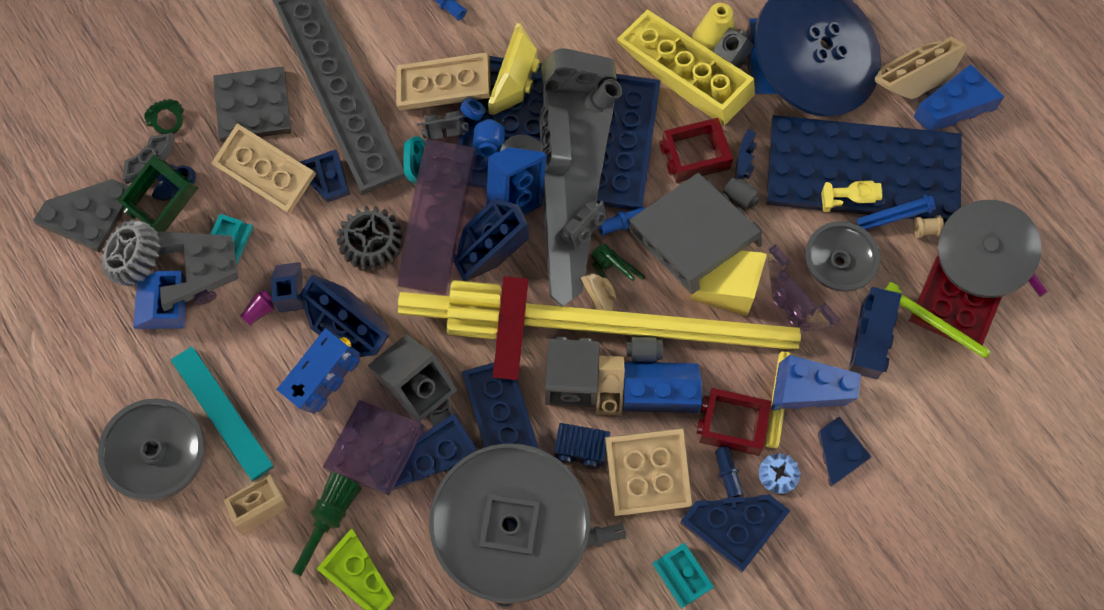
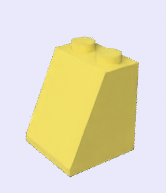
(733, 283)

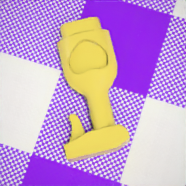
(857, 191)

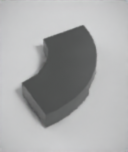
(157, 145)

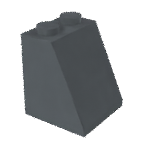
(572, 372)
(413, 377)

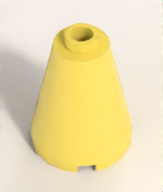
(714, 26)

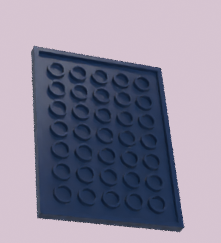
(627, 144)

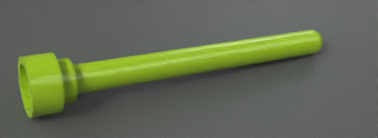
(939, 323)

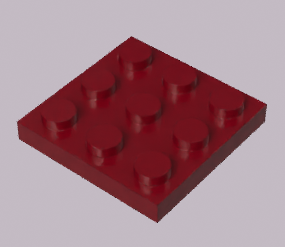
(959, 309)

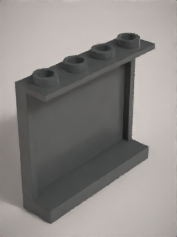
(694, 230)

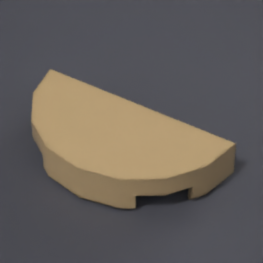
(600, 291)

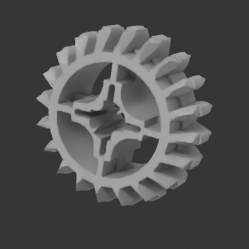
(130, 253)

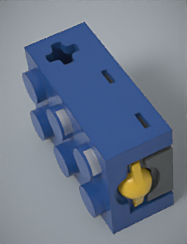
(320, 372)

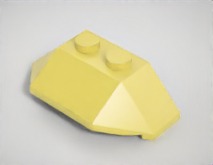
(515, 73)

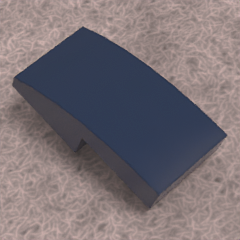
(744, 160)

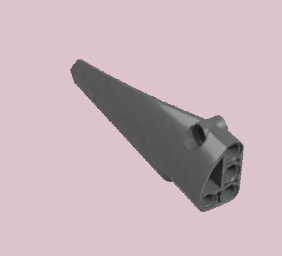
(574, 137)

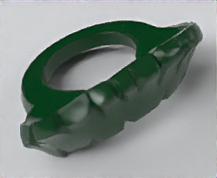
(173, 106)

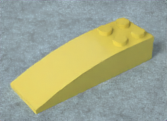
(688, 67)

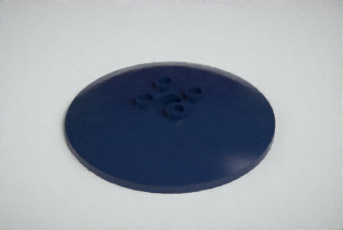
(804, 71)

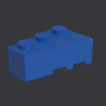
(957, 100)

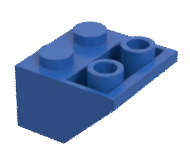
(148, 307)

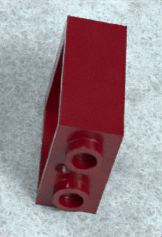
(719, 143)
(752, 447)

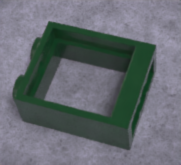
(143, 182)

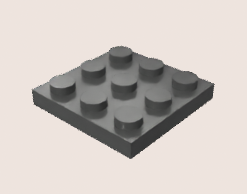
(254, 101)

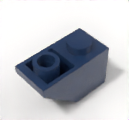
(286, 287)

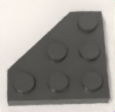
(85, 214)

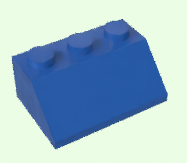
(517, 177)
(662, 387)

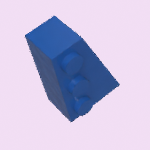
(813, 384)

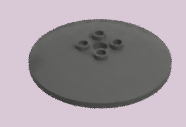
(501, 485)

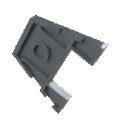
(208, 263)

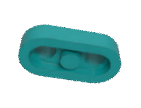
(412, 157)

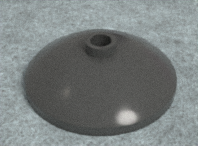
(849, 245)

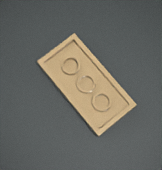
(443, 81)
(263, 168)

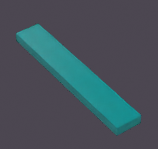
(222, 414)

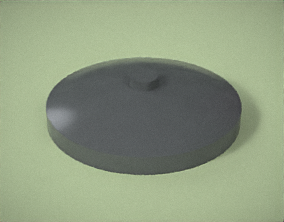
(989, 248)
(151, 450)

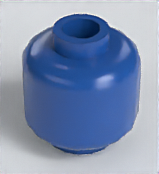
(488, 137)

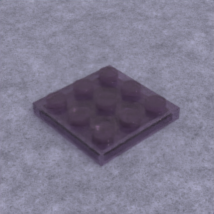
(374, 447)

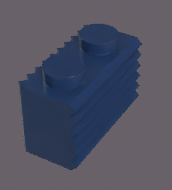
(581, 445)

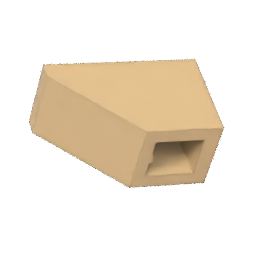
(610, 385)

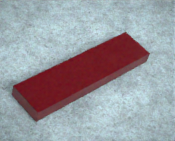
(510, 328)

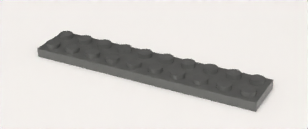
(340, 93)

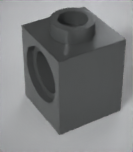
(736, 56)

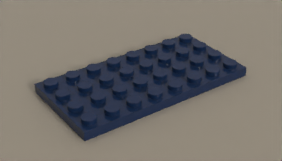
(904, 161)

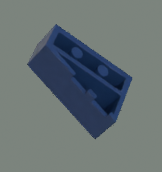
(874, 332)

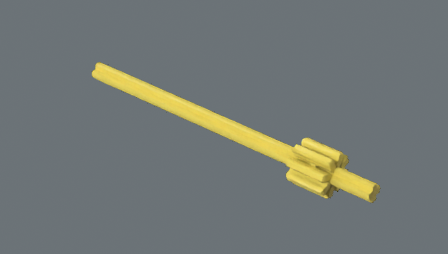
(475, 310)

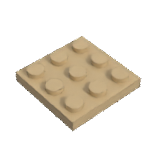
(648, 471)

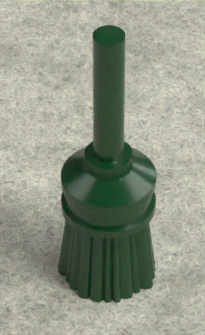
(328, 514)

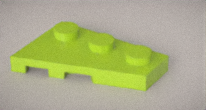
(355, 574)

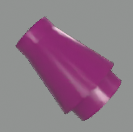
(258, 307)

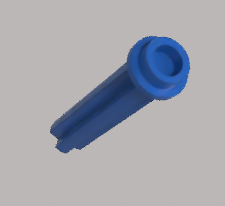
(897, 213)

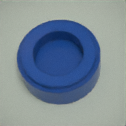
(472, 109)

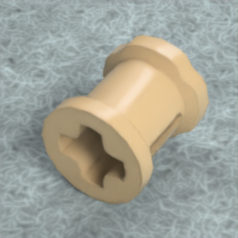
(928, 226)

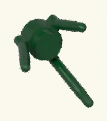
(607, 258)

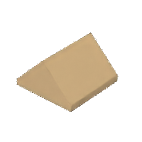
(255, 504)

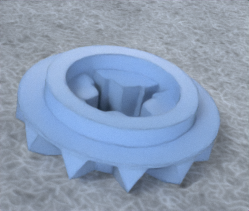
(784, 484)

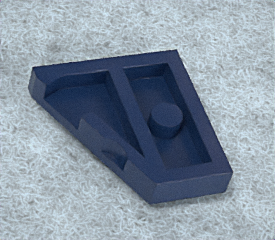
(329, 177)
(841, 450)

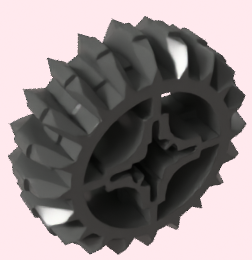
(352, 232)

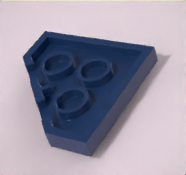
(735, 525)

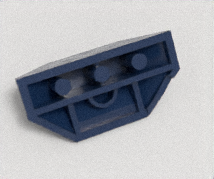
(490, 238)
(344, 314)

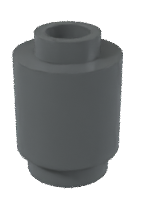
(741, 194)
(644, 349)

